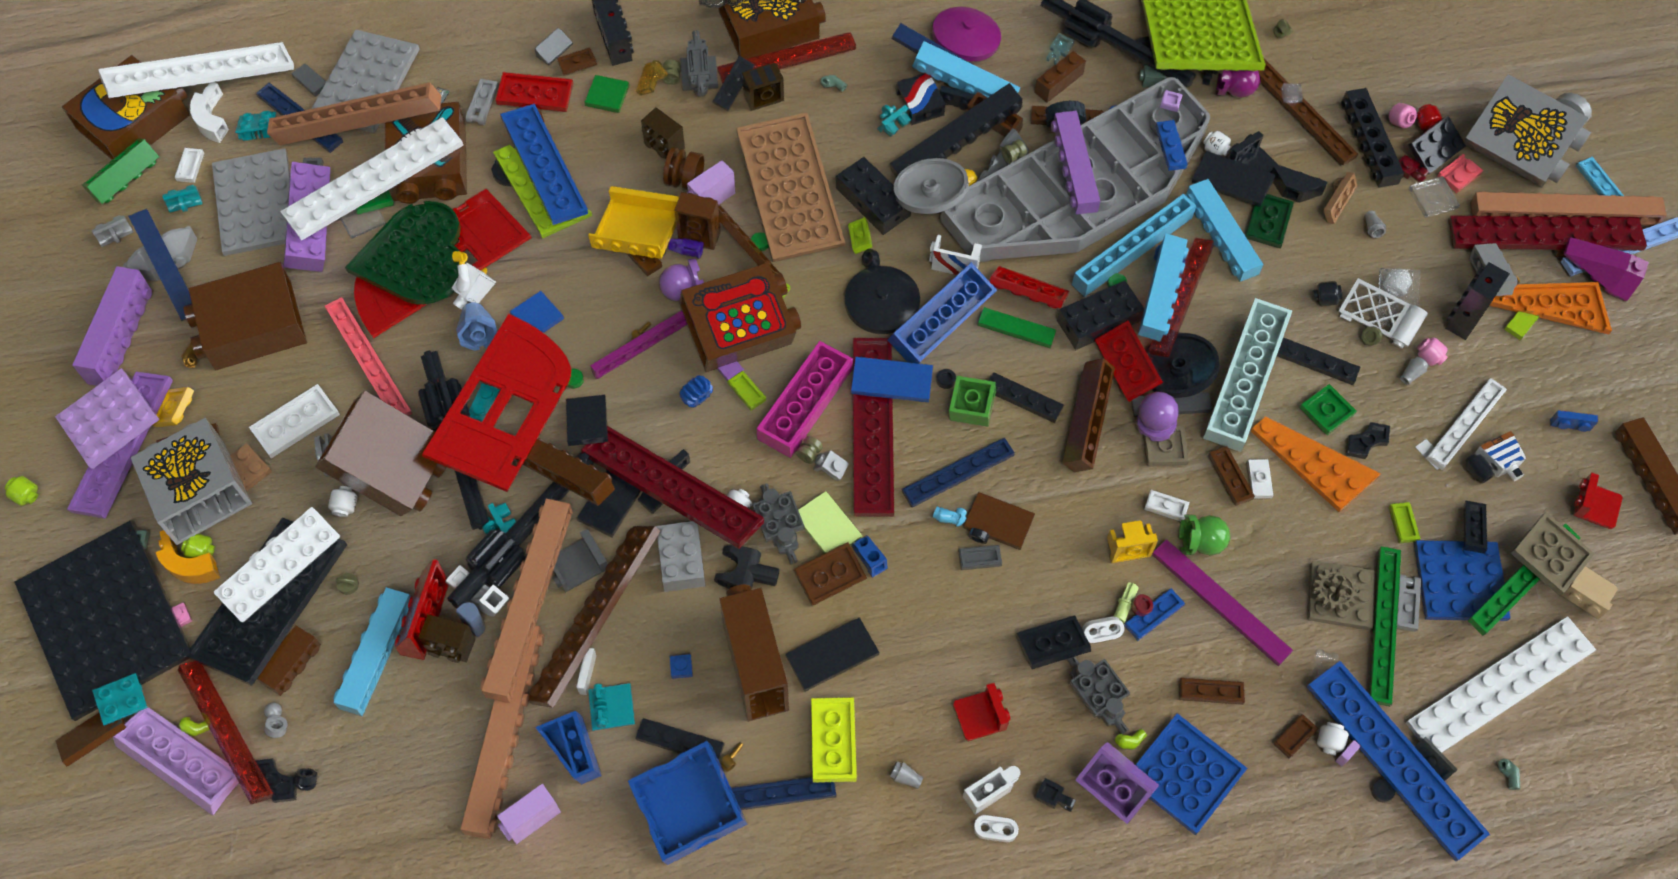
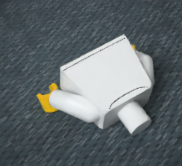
(471, 283)

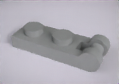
(482, 101)
(1408, 603)

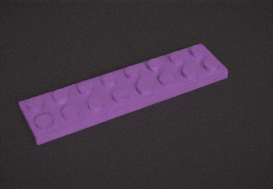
(103, 482)

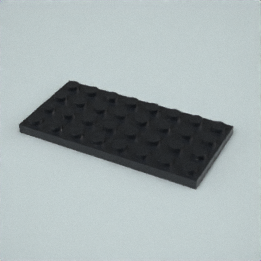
(246, 647)

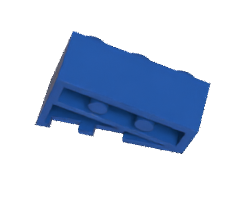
(572, 745)

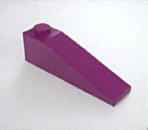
(1612, 268)

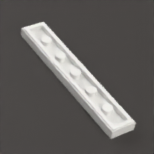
(1466, 424)

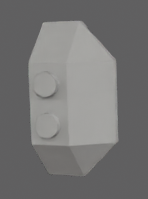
(180, 245)

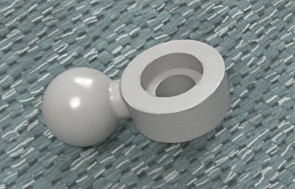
(275, 724)

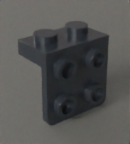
(1252, 154)

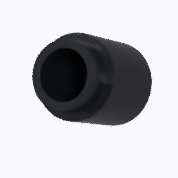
(1479, 468)

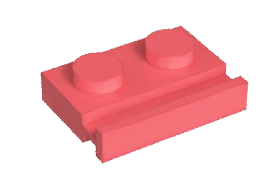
(1460, 173)

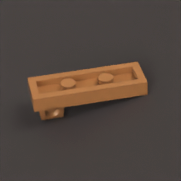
(1344, 189)

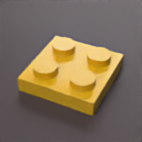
(173, 406)

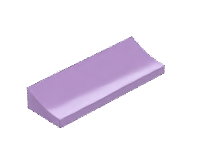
(177, 759)

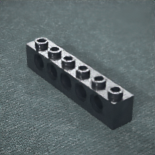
(1372, 138)

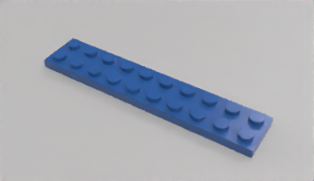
(1398, 761)

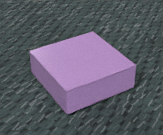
(1171, 101)
(1348, 753)

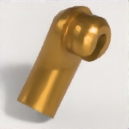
(188, 357)

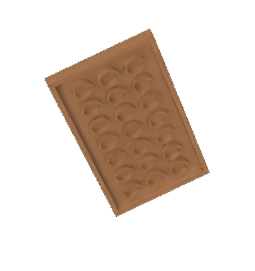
(790, 187)

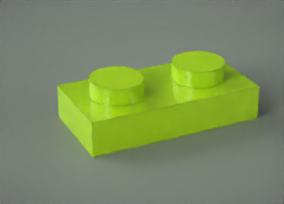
(860, 235)

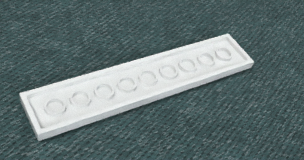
(195, 69)
(371, 178)
(1501, 685)

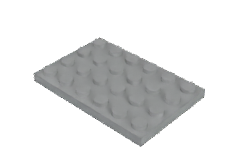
(367, 68)
(250, 199)

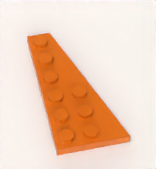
(1564, 303)
(1325, 470)

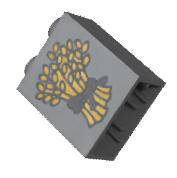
(1528, 132)
(190, 481)

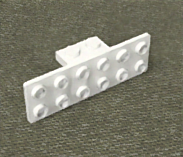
(276, 564)

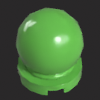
(1206, 535)

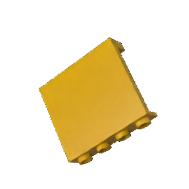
(636, 223)

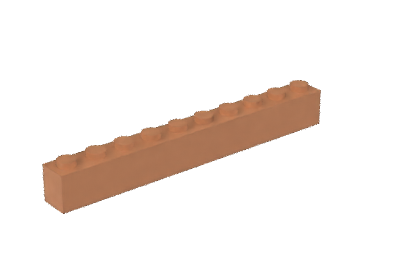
(355, 114)
(1648, 209)
(527, 601)
(497, 750)

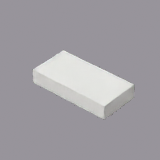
(189, 165)
(586, 672)

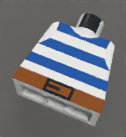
(1503, 455)

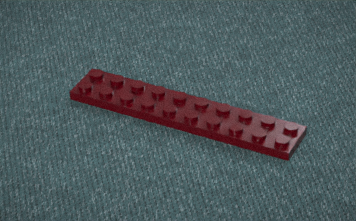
(1546, 232)
(873, 441)
(675, 488)

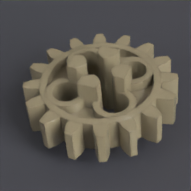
(1341, 600)

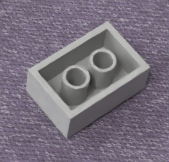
(680, 556)

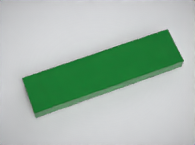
(1017, 327)

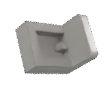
(831, 464)

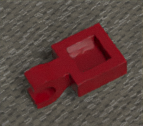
(1411, 168)

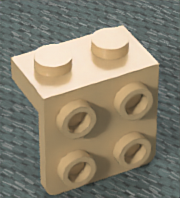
(1591, 593)

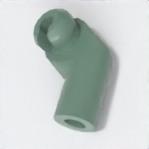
(833, 81)
(1511, 771)

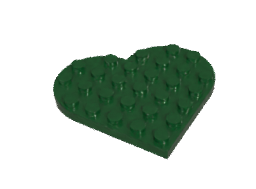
(412, 254)

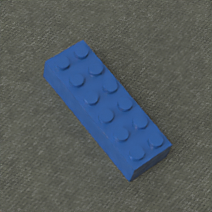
(942, 314)

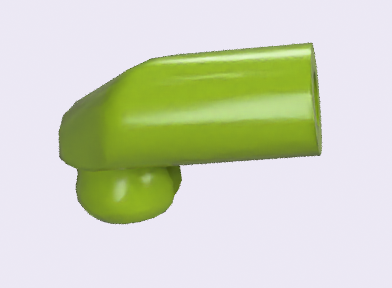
(192, 728)
(1130, 742)

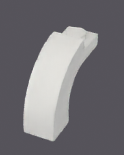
(201, 108)
(486, 600)

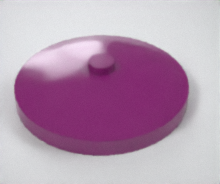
(967, 33)

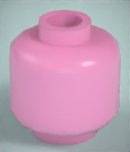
(1402, 115)
(1432, 351)

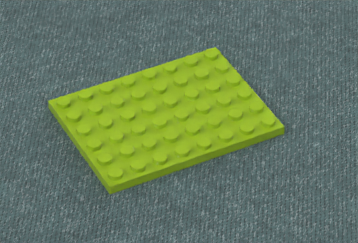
(1202, 35)

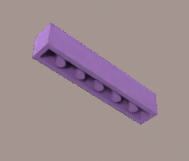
(1075, 163)

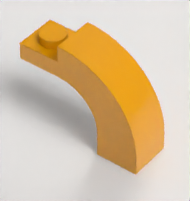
(189, 570)

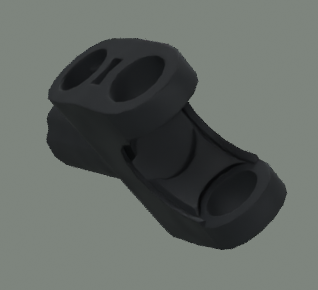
(747, 570)

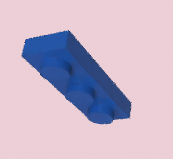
(1171, 145)

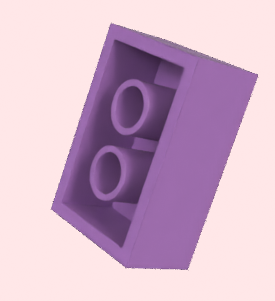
(1117, 782)

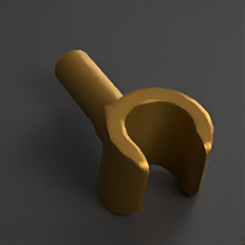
(635, 333)
(727, 761)

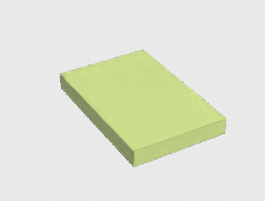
(828, 523)

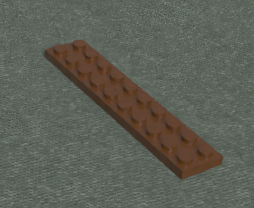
(593, 616)

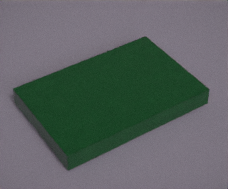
(1270, 221)

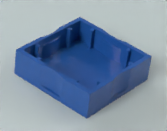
(687, 803)

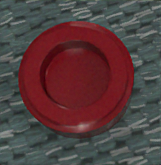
(1142, 605)

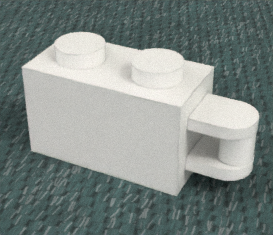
(990, 788)

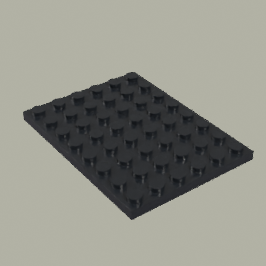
(102, 617)

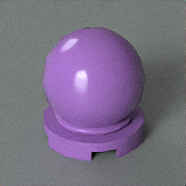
(678, 278)
(1157, 416)

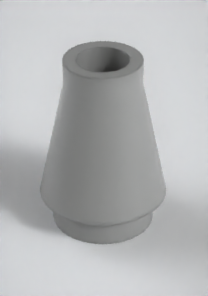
(1375, 226)
(1414, 370)
(905, 775)

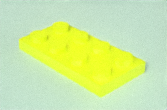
(833, 740)

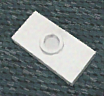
(1260, 478)
(1166, 505)

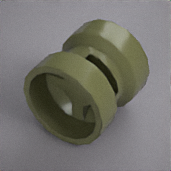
(673, 69)
(1014, 151)
(809, 449)

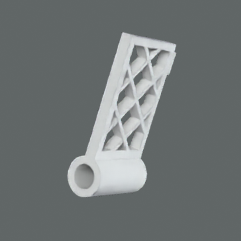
(1403, 328)

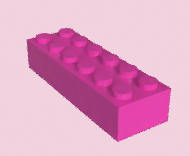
(804, 399)

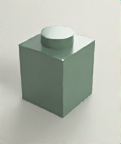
(1150, 76)

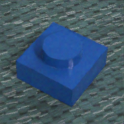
(681, 666)

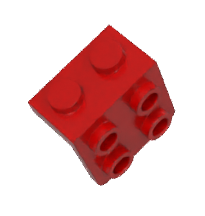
(1597, 503)
(982, 713)

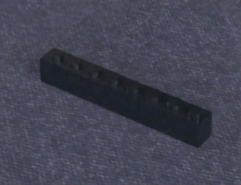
(964, 129)

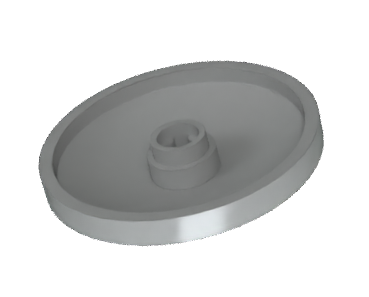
(931, 186)

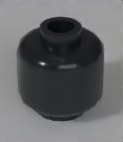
(1328, 293)

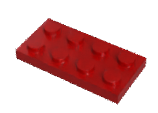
(543, 91)
(1033, 288)
(1131, 362)

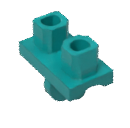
(888, 124)
(182, 199)
(498, 513)

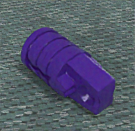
(686, 247)

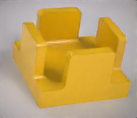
(1136, 544)

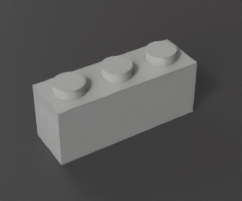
(1491, 253)

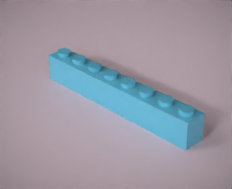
(1133, 245)

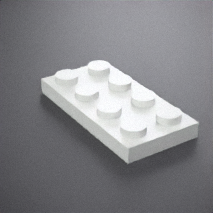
(294, 421)

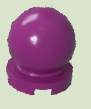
(1238, 83)

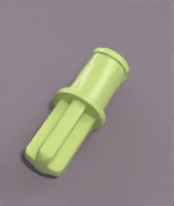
(1125, 601)

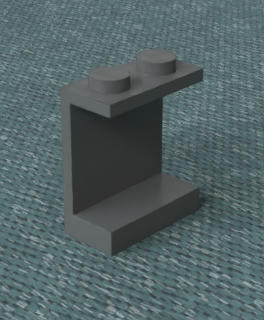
(579, 563)

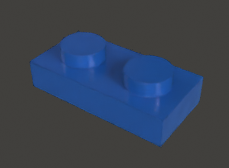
(1573, 420)

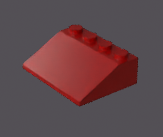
(427, 599)

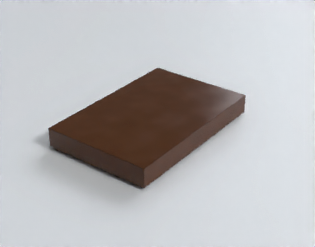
(1000, 520)
(830, 574)
(86, 738)

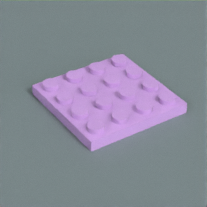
(107, 418)

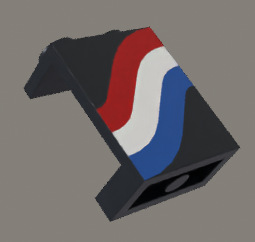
(921, 98)

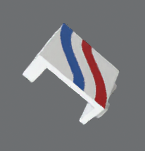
(950, 261)

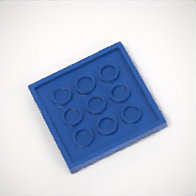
(1456, 579)
(1190, 773)

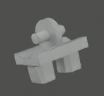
(112, 230)

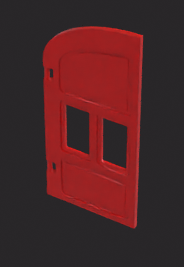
(485, 232)
(520, 364)

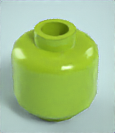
(21, 490)
(197, 546)

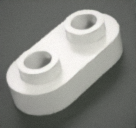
(1102, 631)
(996, 827)

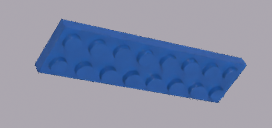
(544, 164)

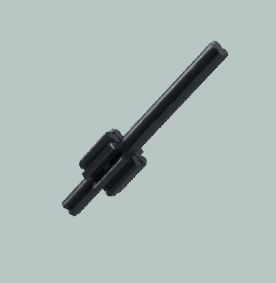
(1092, 24)
(436, 402)
(499, 553)

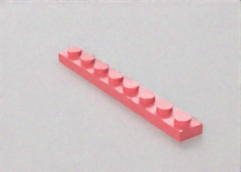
(366, 355)

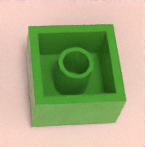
(972, 401)

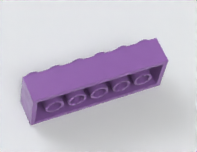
(309, 252)
(112, 326)

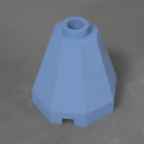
(475, 327)

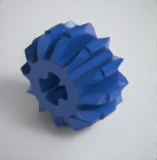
(696, 391)

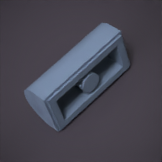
(471, 616)

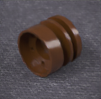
(679, 168)

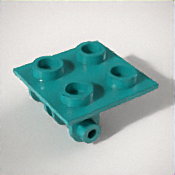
(250, 123)
(120, 699)
(611, 706)

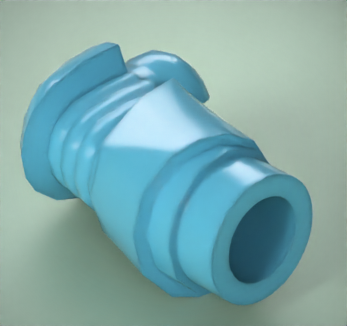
(947, 516)

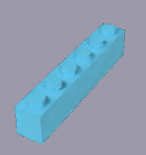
(957, 72)
(1224, 231)
(1163, 287)
(372, 653)

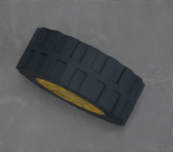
(1065, 106)

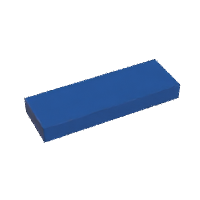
(1162, 609)

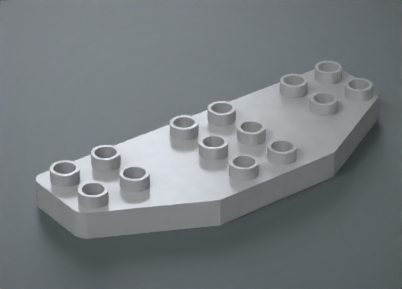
(1027, 204)

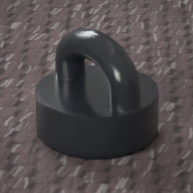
(870, 258)
(305, 779)

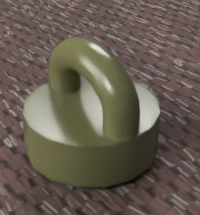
(1284, 27)
(1371, 336)
(347, 583)

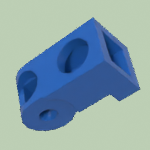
(870, 555)

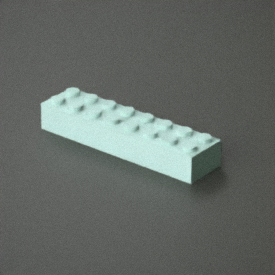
(1247, 375)

